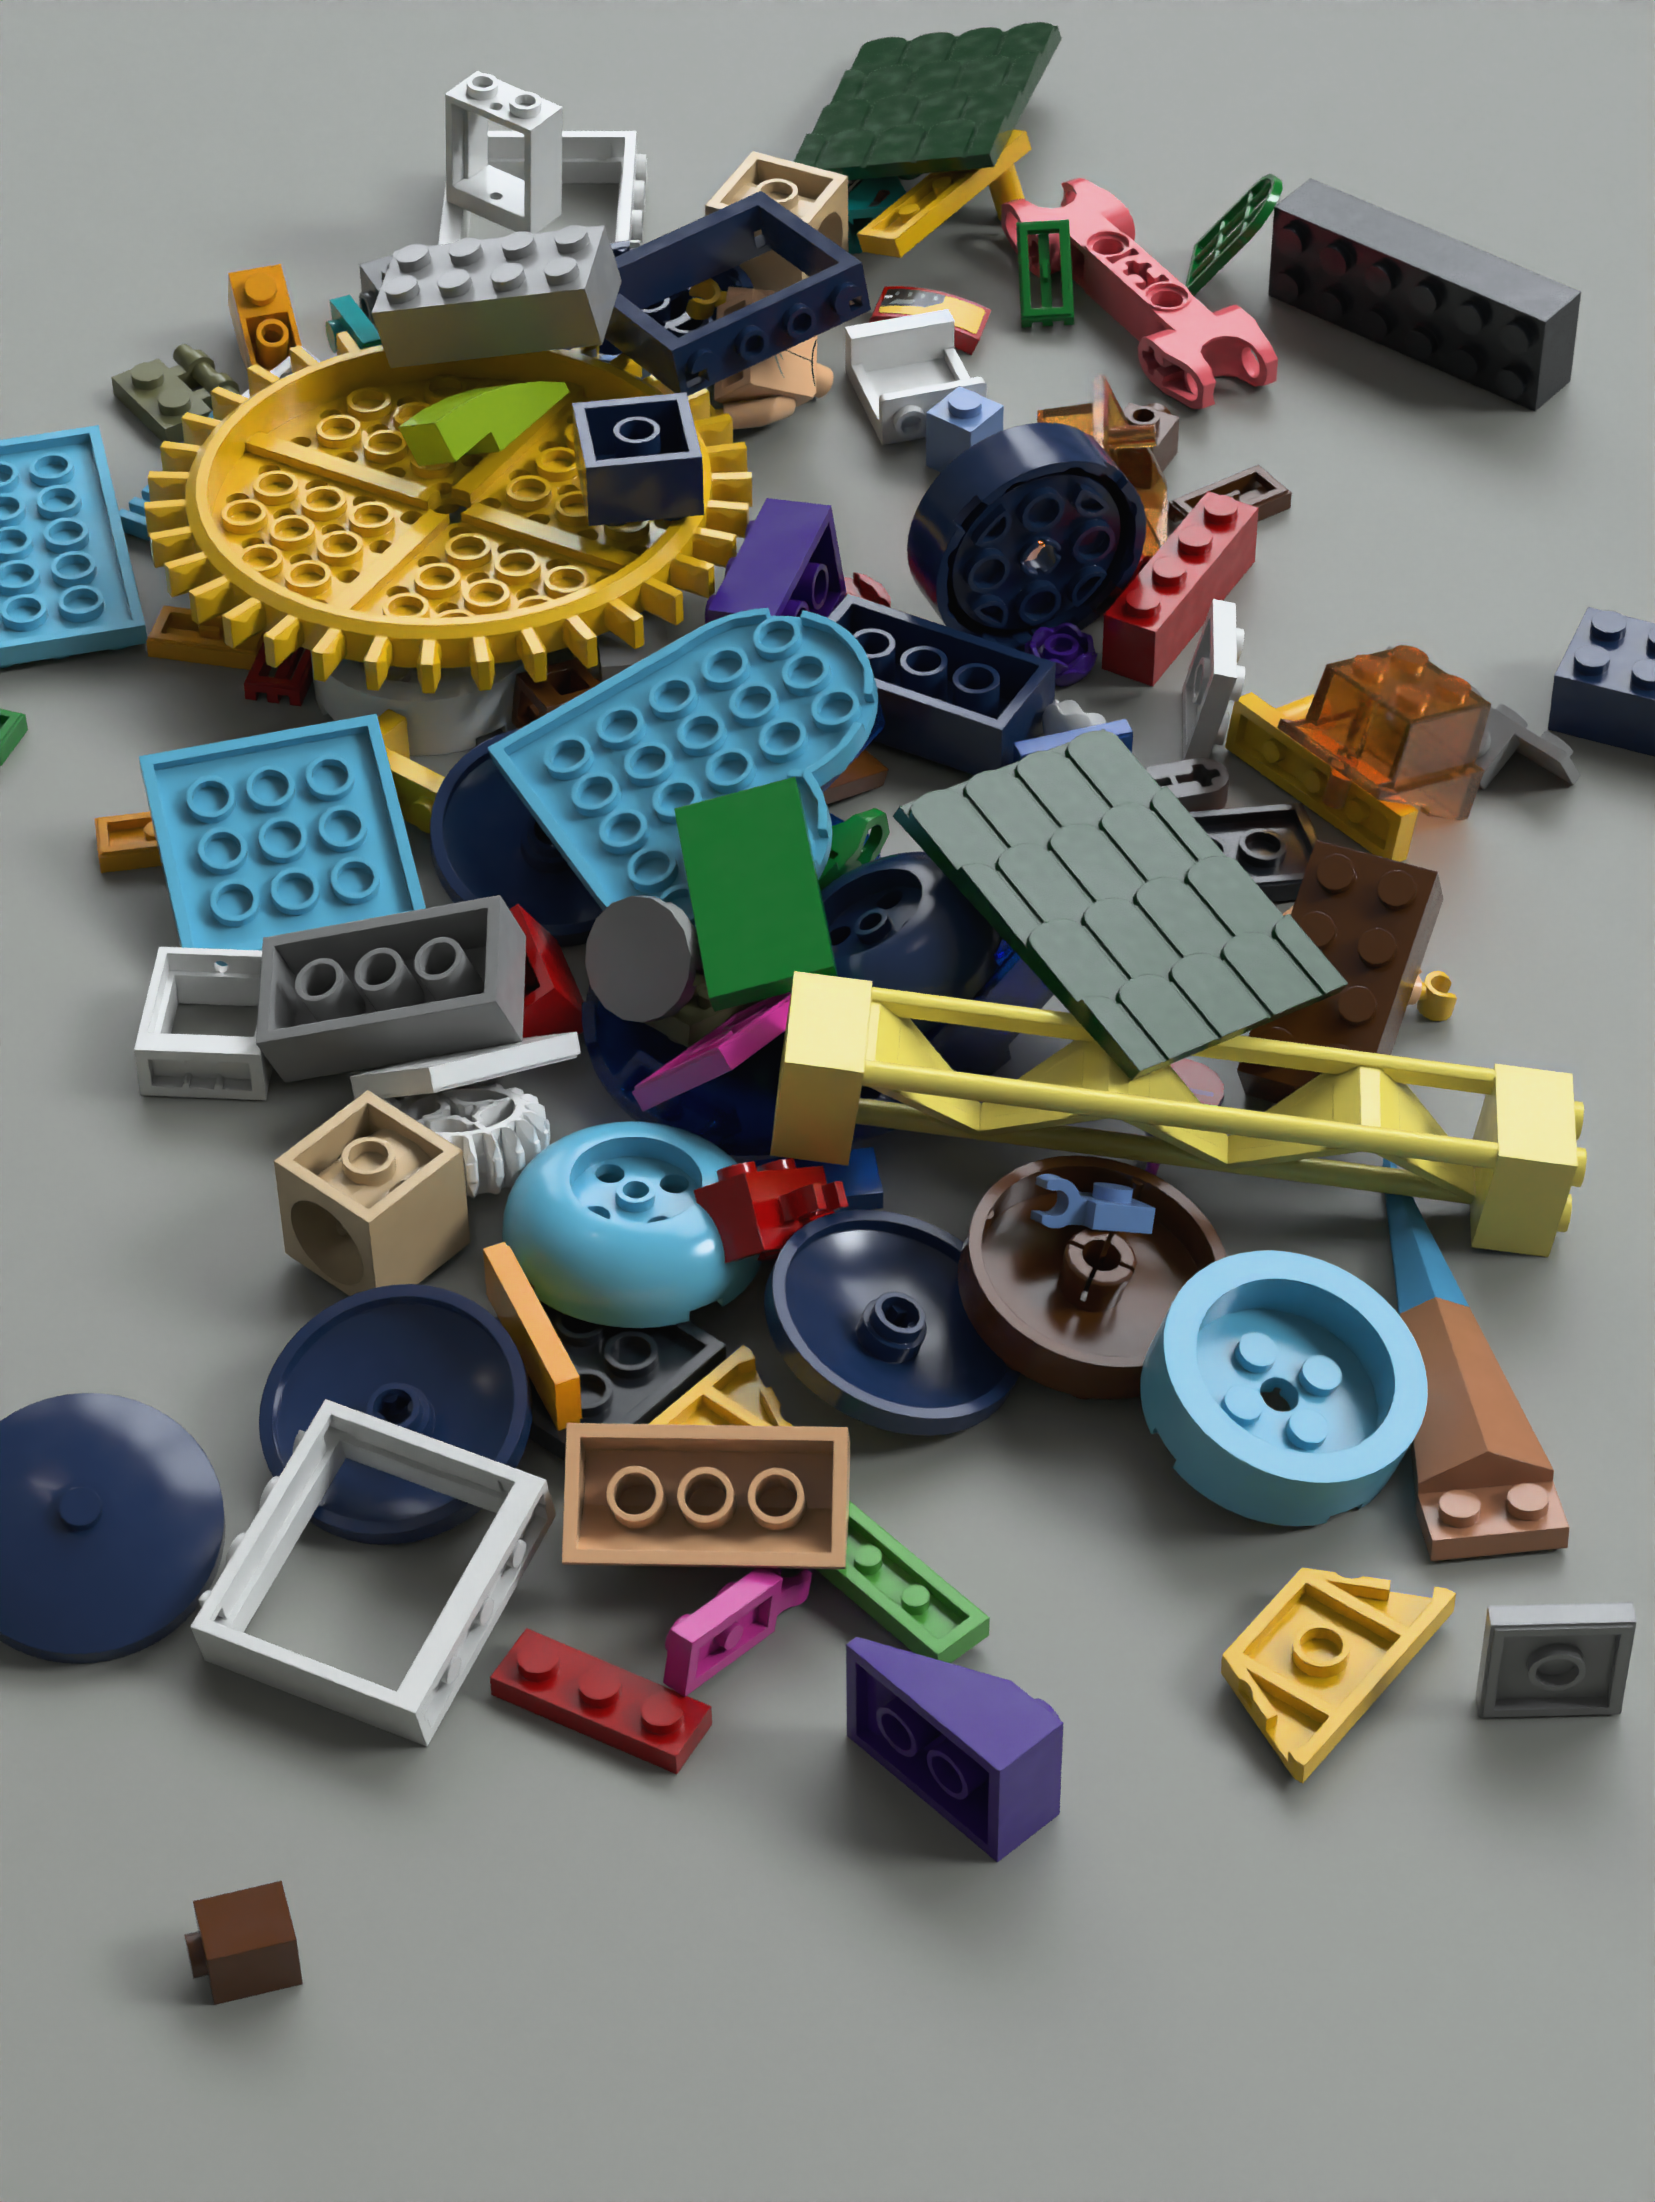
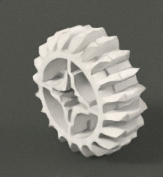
(491, 1125)

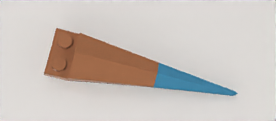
(1475, 1458)

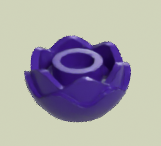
(1068, 648)

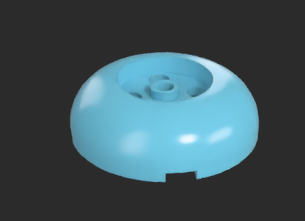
(616, 1227)

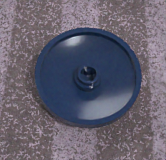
(493, 846)
(878, 1324)
(412, 1361)
(102, 1527)

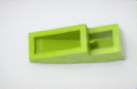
(478, 420)

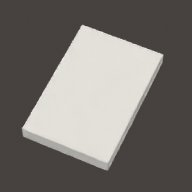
(466, 1067)

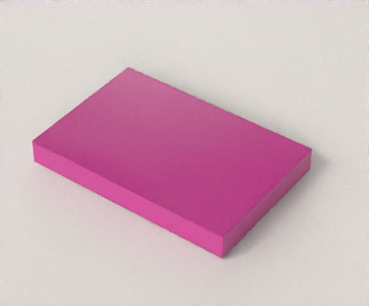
(716, 1051)

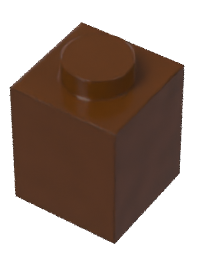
(244, 1943)

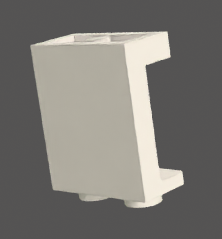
(904, 371)

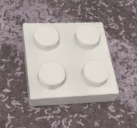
(1212, 681)

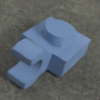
(1106, 1208)

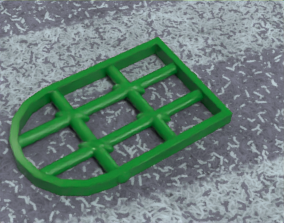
(1226, 246)

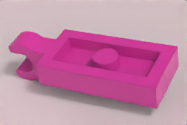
(729, 1626)

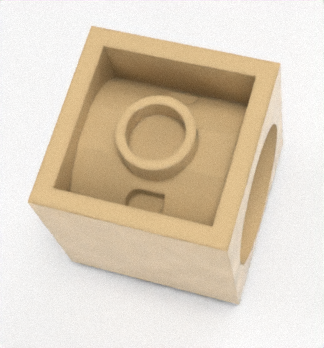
(806, 191)
(372, 1198)

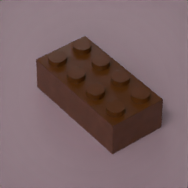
(1374, 928)

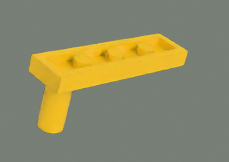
(941, 196)
(1254, 737)

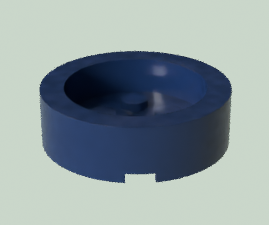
(993, 510)

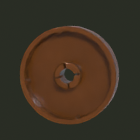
(1030, 1280)

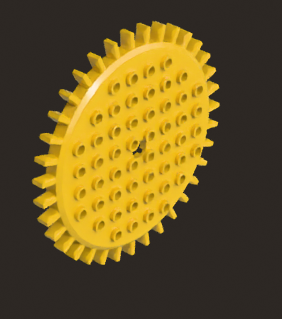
(334, 540)

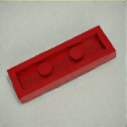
(601, 1701)

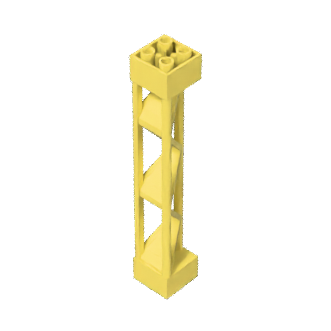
(862, 1035)

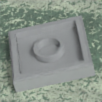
(1555, 1659)

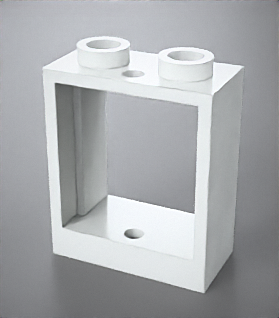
(473, 183)
(200, 1063)

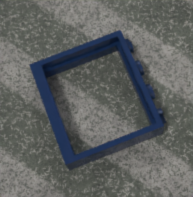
(752, 334)

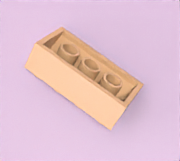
(706, 1496)

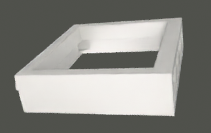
(585, 159)
(469, 1615)

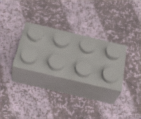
(497, 296)
(392, 989)

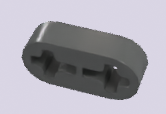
(1196, 782)

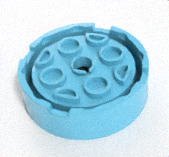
(1333, 1353)

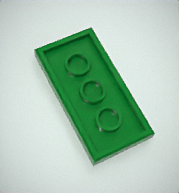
(754, 893)

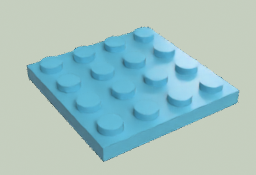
(280, 833)

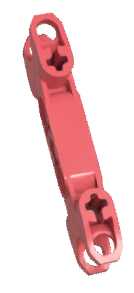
(1177, 335)

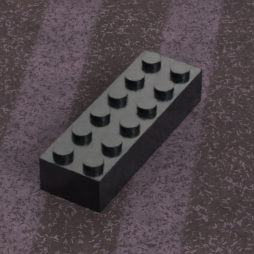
(1424, 294)

